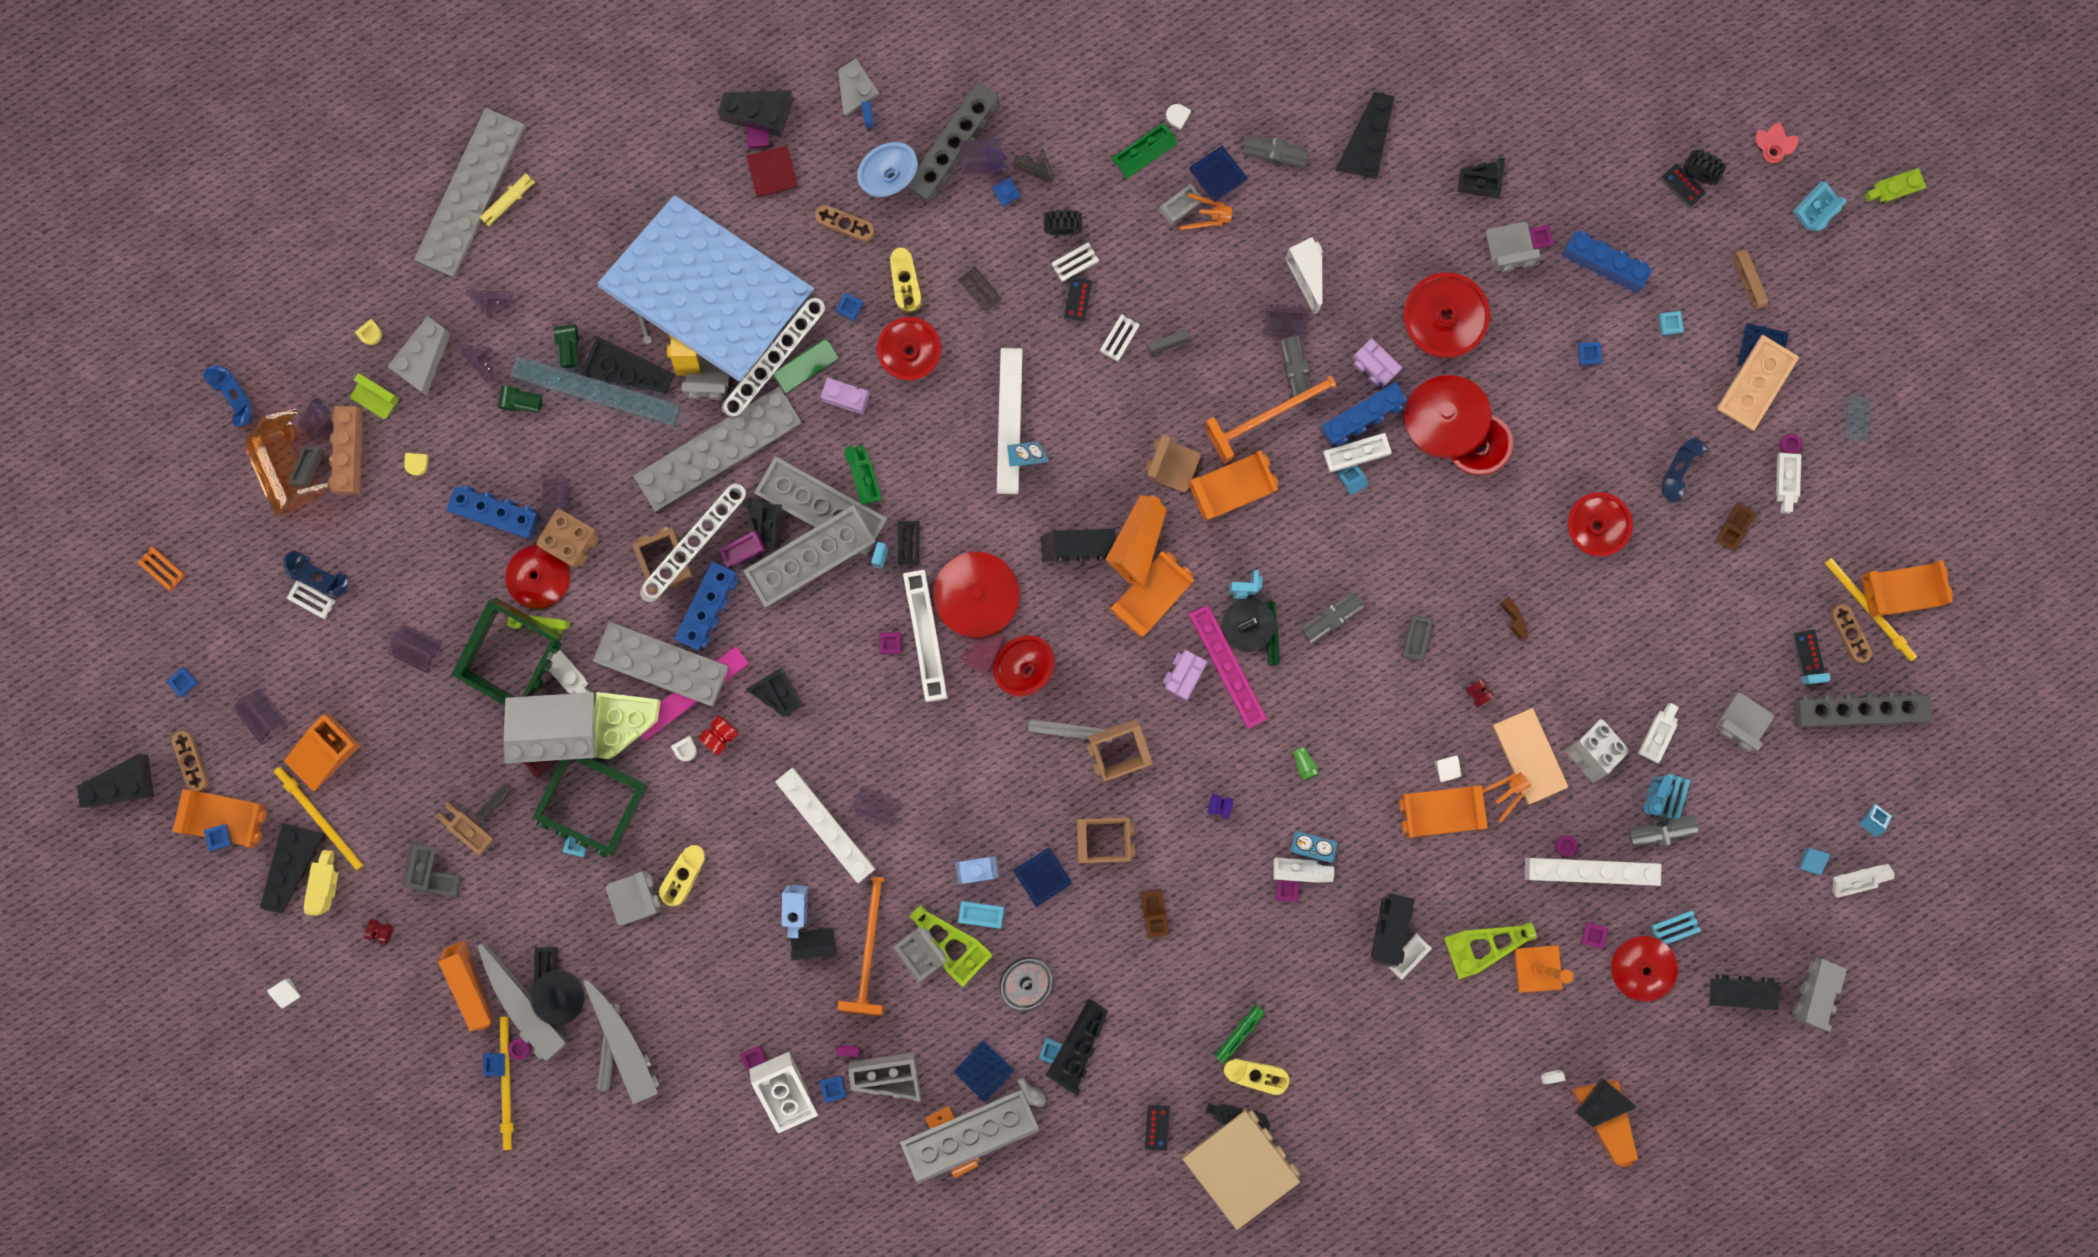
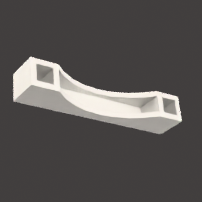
(925, 636)
(825, 825)
(1592, 871)

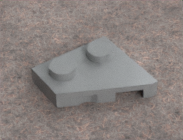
(855, 87)

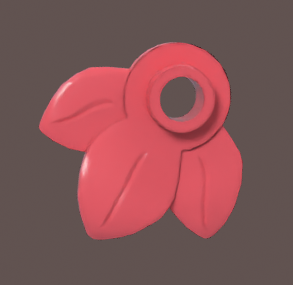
(1775, 140)

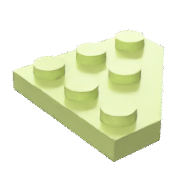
(621, 721)

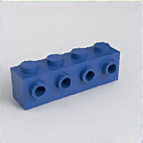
(1607, 261)
(1361, 415)
(492, 512)
(706, 606)

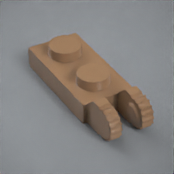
(466, 830)

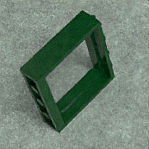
(477, 638)
(582, 840)

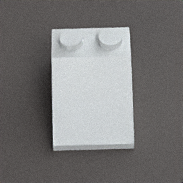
(1306, 266)
(782, 1092)

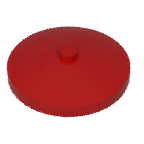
(1446, 315)
(1447, 416)
(976, 594)

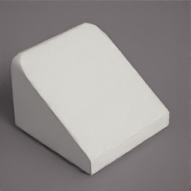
(1448, 768)
(284, 993)

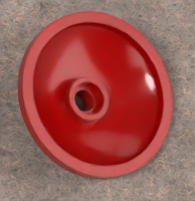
(906, 334)
(1497, 452)
(1612, 517)
(546, 588)
(1017, 659)
(1633, 957)

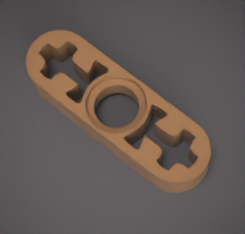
(841, 215)
(1750, 279)
(1852, 651)
(190, 744)

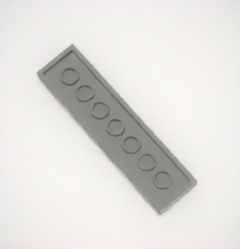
(469, 192)
(717, 449)

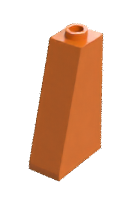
(1137, 540)
(466, 986)
(1613, 1134)

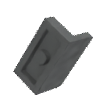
(418, 866)

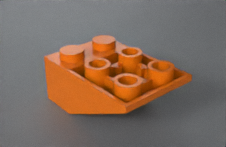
(321, 751)

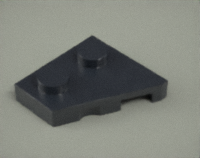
(1482, 179)
(766, 520)
(777, 693)
(1603, 1104)

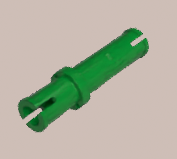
(1236, 1038)

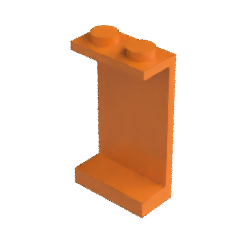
(1233, 485)
(1907, 589)
(1146, 604)
(205, 810)
(1443, 811)

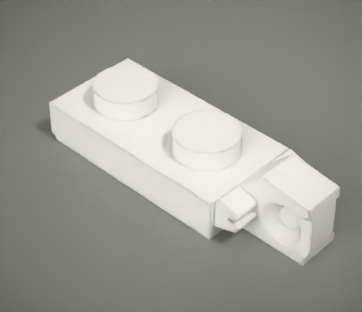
(1788, 480)
(568, 674)
(1659, 734)
(1302, 870)
(1861, 880)

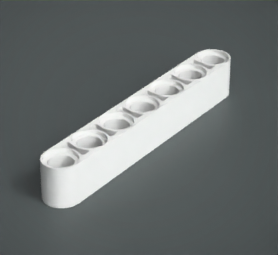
(782, 351)
(1009, 418)
(688, 551)

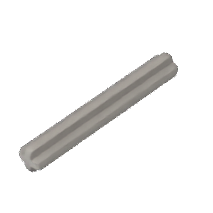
(1062, 729)
(606, 1061)

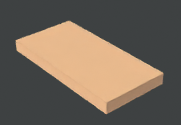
(1757, 382)
(1530, 754)

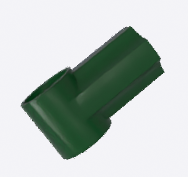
(566, 339)
(514, 399)

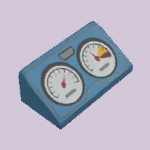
(1026, 454)
(1313, 846)

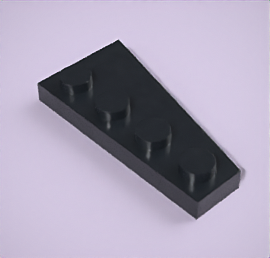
(1368, 140)
(620, 366)
(291, 858)
(1073, 1055)

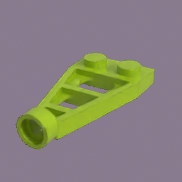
(1462, 955)
(970, 962)

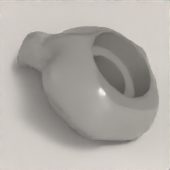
(1033, 1095)

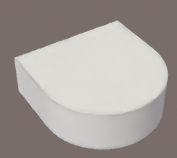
(1177, 115)
(685, 749)
(1552, 1077)

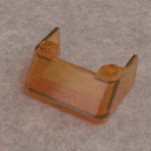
(275, 460)

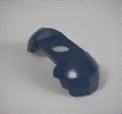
(1672, 483)
(299, 569)

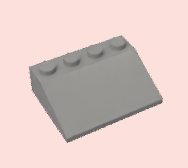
(549, 728)

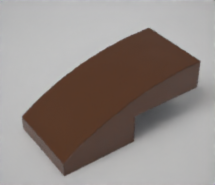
(1736, 526)
(1518, 624)
(1154, 913)

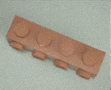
(346, 450)

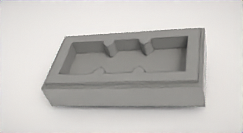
(1179, 204)

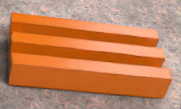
(148, 557)

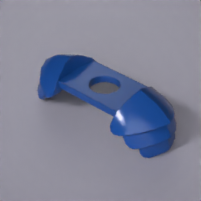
(223, 379)

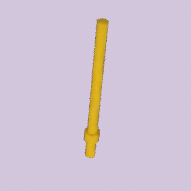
(1899, 642)
(292, 786)
(506, 1126)

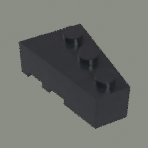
(757, 110)
(1077, 545)
(120, 784)
(1392, 930)
(1744, 992)

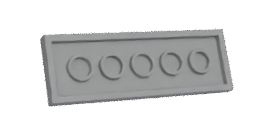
(810, 498)
(809, 556)
(661, 664)
(969, 1136)

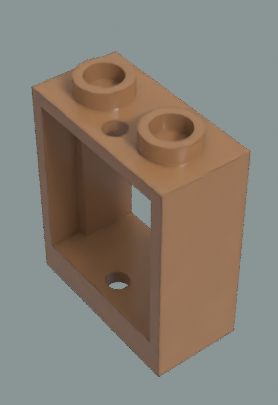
(644, 541)
(1126, 766)
(1082, 840)

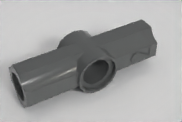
(1275, 151)
(1295, 365)
(1332, 617)
(1663, 831)

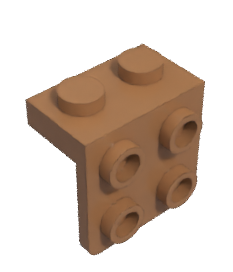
(1172, 464)
(568, 538)

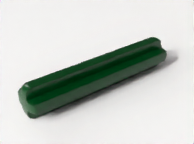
(1273, 645)

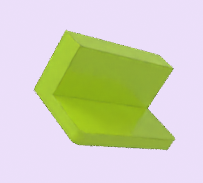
(373, 397)

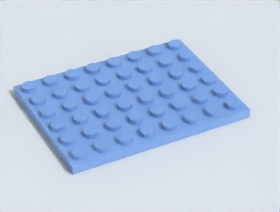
(706, 288)

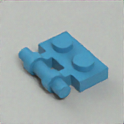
(1658, 790)

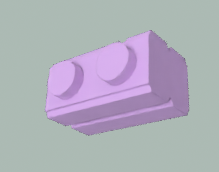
(1376, 364)
(845, 396)
(1185, 674)

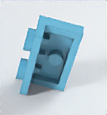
(1819, 207)
(1241, 590)

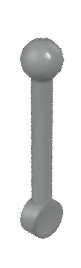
(647, 339)

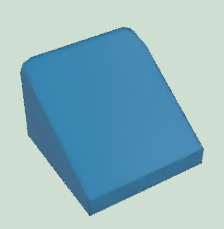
(1353, 479)
(1875, 820)
(1814, 861)
(1050, 1050)

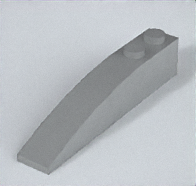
(515, 999)
(626, 1053)

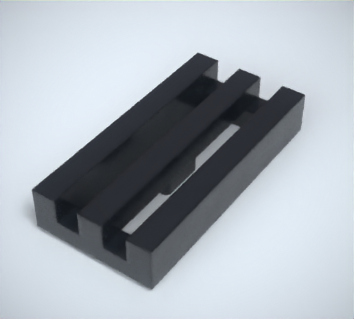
(917, 542)
(546, 950)

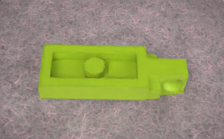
(1897, 186)
(555, 624)

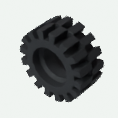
(1704, 167)
(1063, 222)

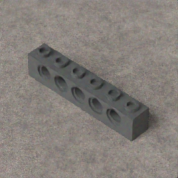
(978, 96)
(1918, 710)

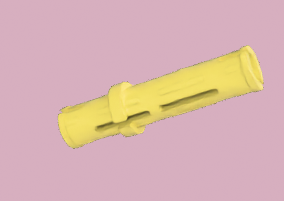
(507, 199)

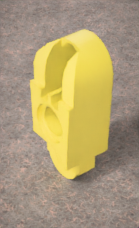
(902, 264)
(692, 860)
(321, 885)
(1239, 1070)

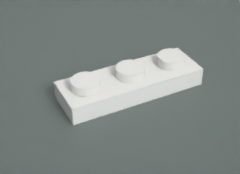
(1357, 452)

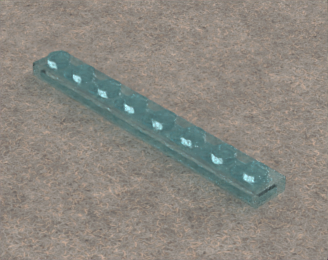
(595, 391)

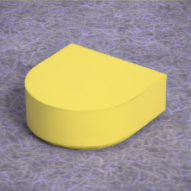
(369, 333)
(416, 463)

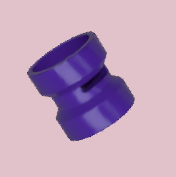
(1215, 804)

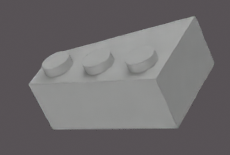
(421, 355)
(1819, 994)
(887, 1075)

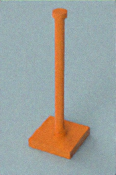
(1221, 439)
(1540, 969)
(861, 1004)

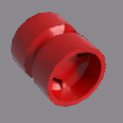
(718, 735)

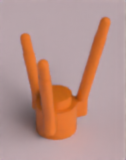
(1220, 213)
(1518, 784)

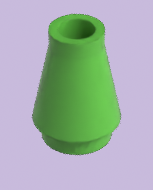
(1305, 765)

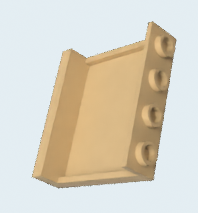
(1242, 1168)

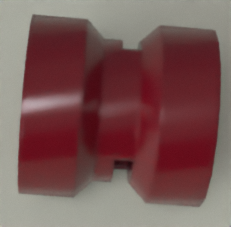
(1484, 696)
(378, 932)

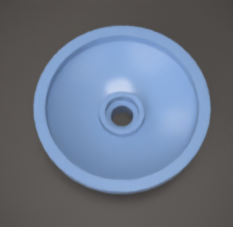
(887, 169)

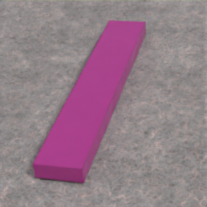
(1227, 666)
(677, 704)

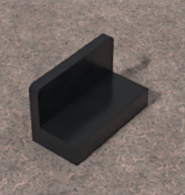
(813, 944)

